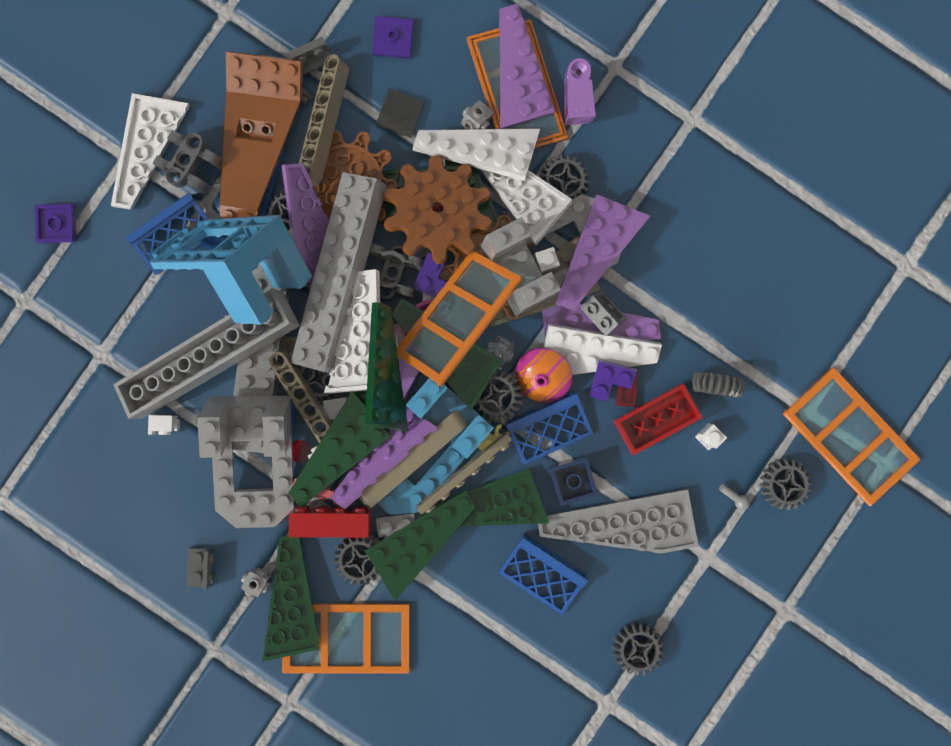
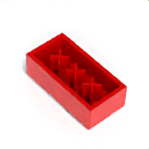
(657, 419)
(330, 522)

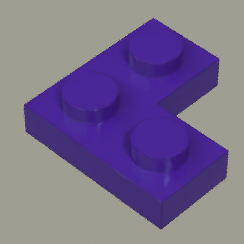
(428, 277)
(608, 374)

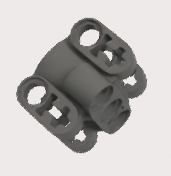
(187, 171)
(395, 284)

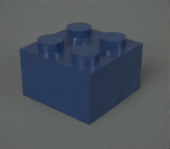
(573, 480)

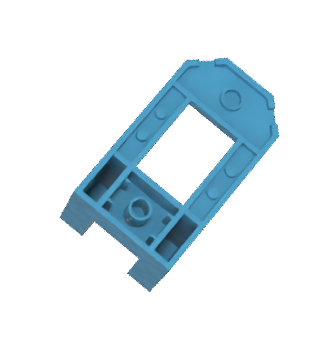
(231, 262)
(435, 405)

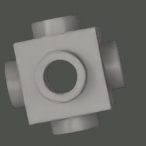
(477, 116)
(260, 577)

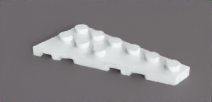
(144, 138)
(492, 150)
(531, 199)
(586, 347)
(352, 350)

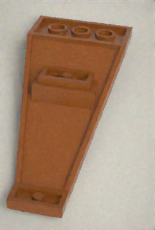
(260, 94)

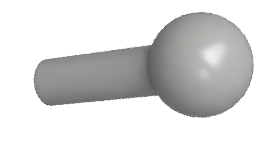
(741, 501)

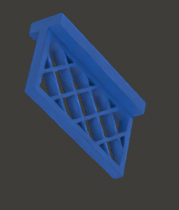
(159, 221)
(546, 411)
(548, 558)

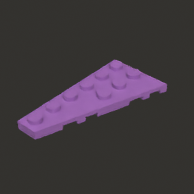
(521, 80)
(305, 215)
(603, 238)
(634, 327)
(382, 459)

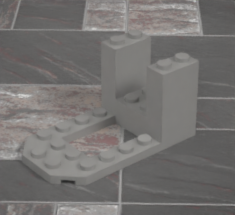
(509, 249)
(248, 419)

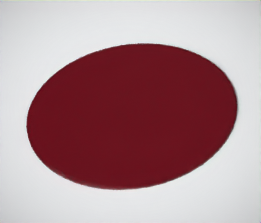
(300, 451)

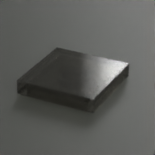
(400, 113)

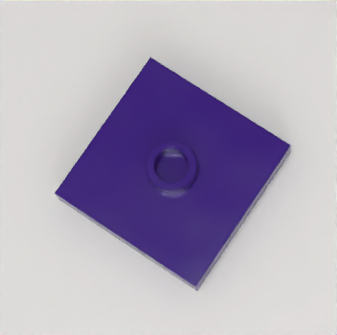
(392, 37)
(55, 223)

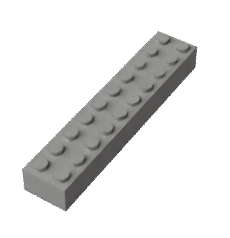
(340, 260)
(201, 358)
(254, 372)

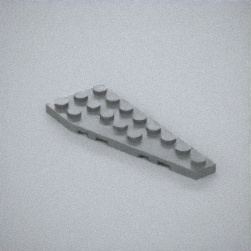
(645, 524)

